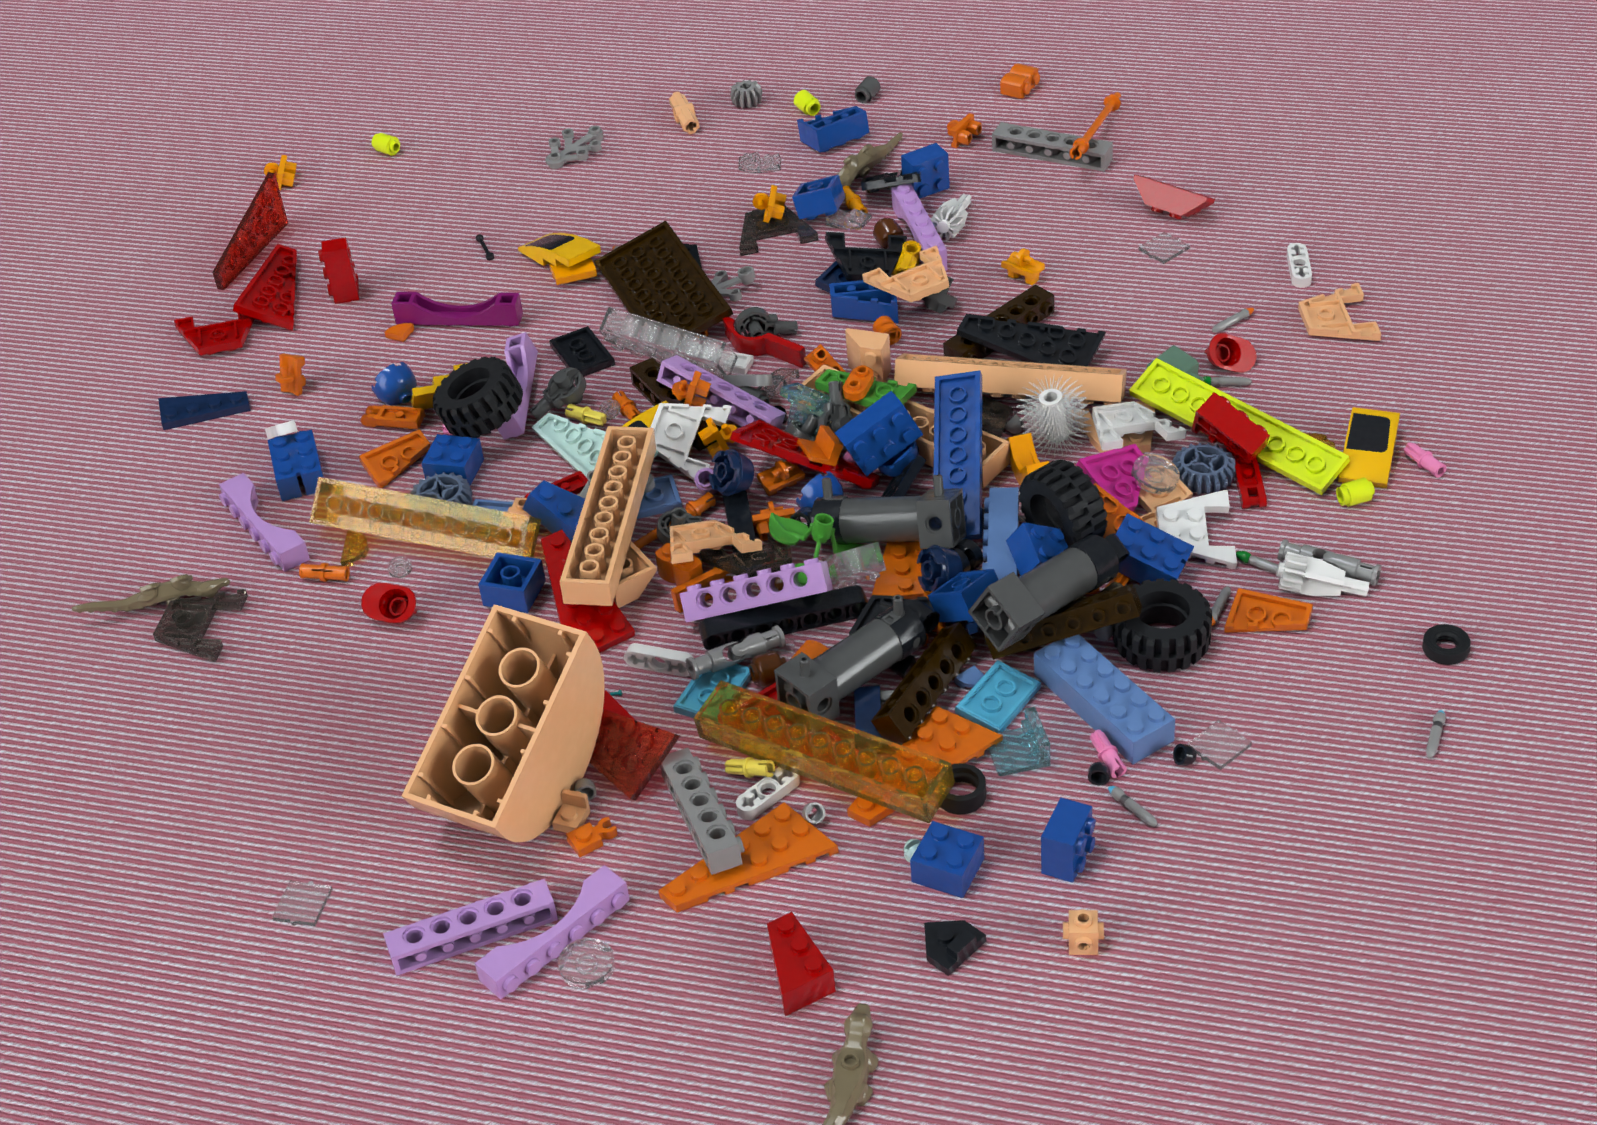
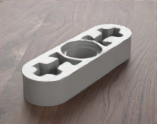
(749, 379)

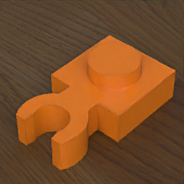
(589, 838)

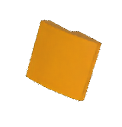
(579, 271)

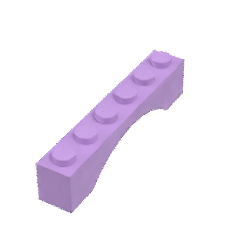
(909, 207)
(521, 359)
(283, 545)
(513, 964)

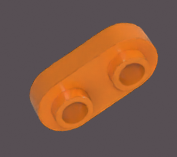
(858, 383)

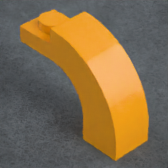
(1023, 456)

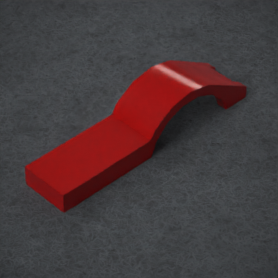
(765, 344)

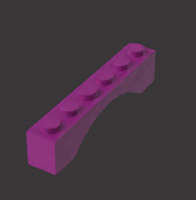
(500, 310)

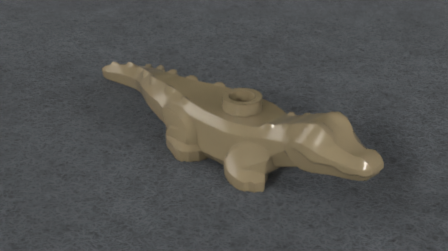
(866, 159)
(158, 593)
(851, 1068)

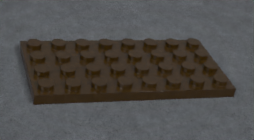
(663, 281)

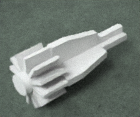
(951, 216)
(1316, 577)

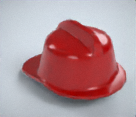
(1231, 353)
(389, 603)

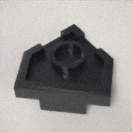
(951, 943)

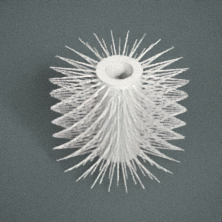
(1054, 417)

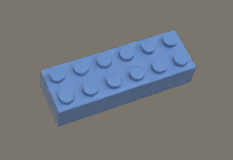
(1104, 697)

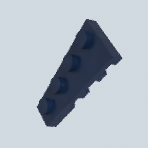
(198, 408)

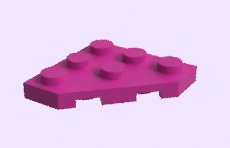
(1113, 473)

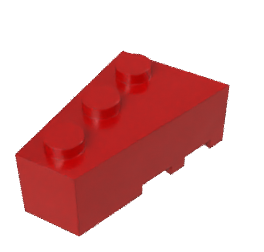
(339, 270)
(1230, 427)
(799, 965)

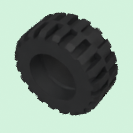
(477, 397)
(1063, 499)
(1166, 647)

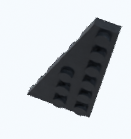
(1033, 340)

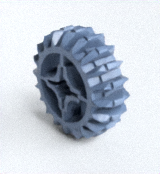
(1205, 468)
(445, 487)

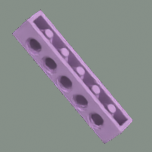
(744, 407)
(817, 582)
(470, 926)

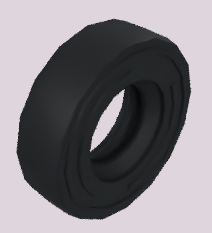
(1443, 655)

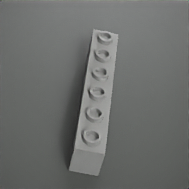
(1050, 146)
(701, 811)

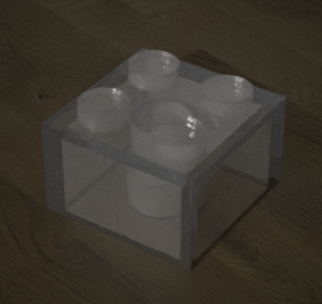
(860, 562)

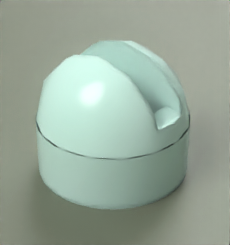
(910, 847)

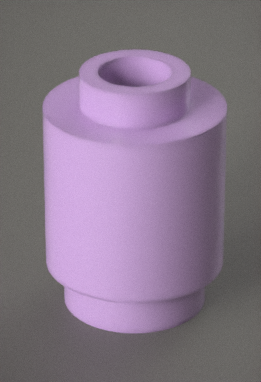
(701, 479)

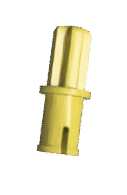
(586, 415)
(750, 767)

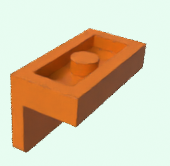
(824, 449)

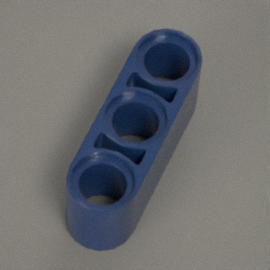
(867, 704)

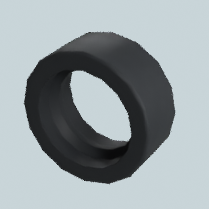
(971, 802)

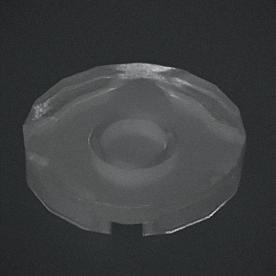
(1155, 473)
(586, 963)

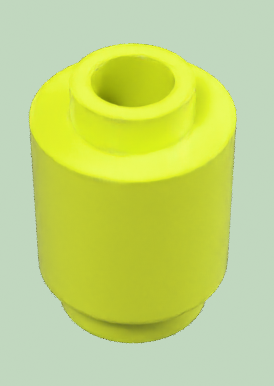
(807, 103)
(385, 143)
(1355, 492)

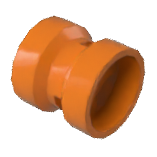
(886, 325)

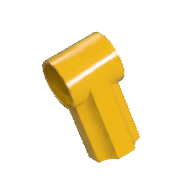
(909, 257)

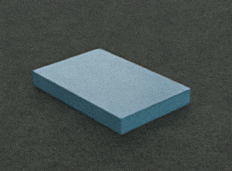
(700, 689)
(998, 697)

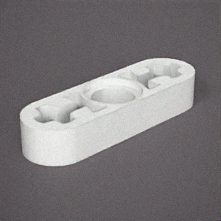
(1300, 259)
(281, 429)
(643, 657)
(763, 802)

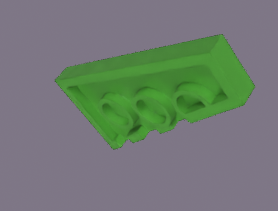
(875, 392)

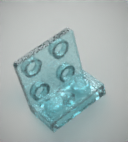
(803, 401)
(1022, 747)

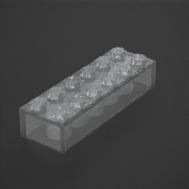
(664, 341)

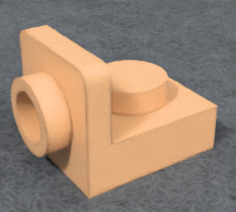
(572, 812)

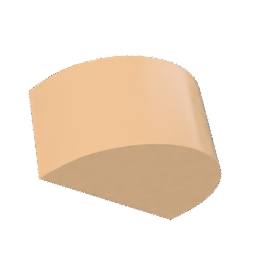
(513, 728)

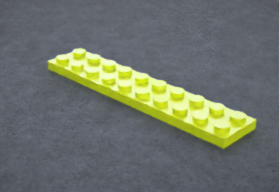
(1287, 449)

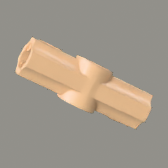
(684, 113)

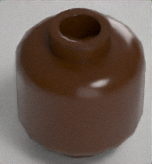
(886, 227)
(763, 668)

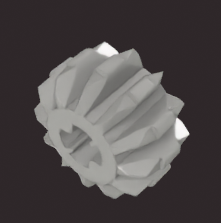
(746, 94)

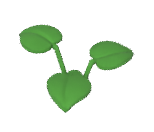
(792, 531)

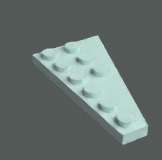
(572, 441)

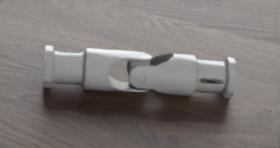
(1353, 566)
(749, 648)

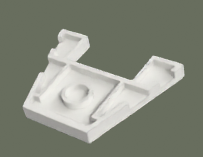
(1129, 417)
(676, 430)
(1188, 522)

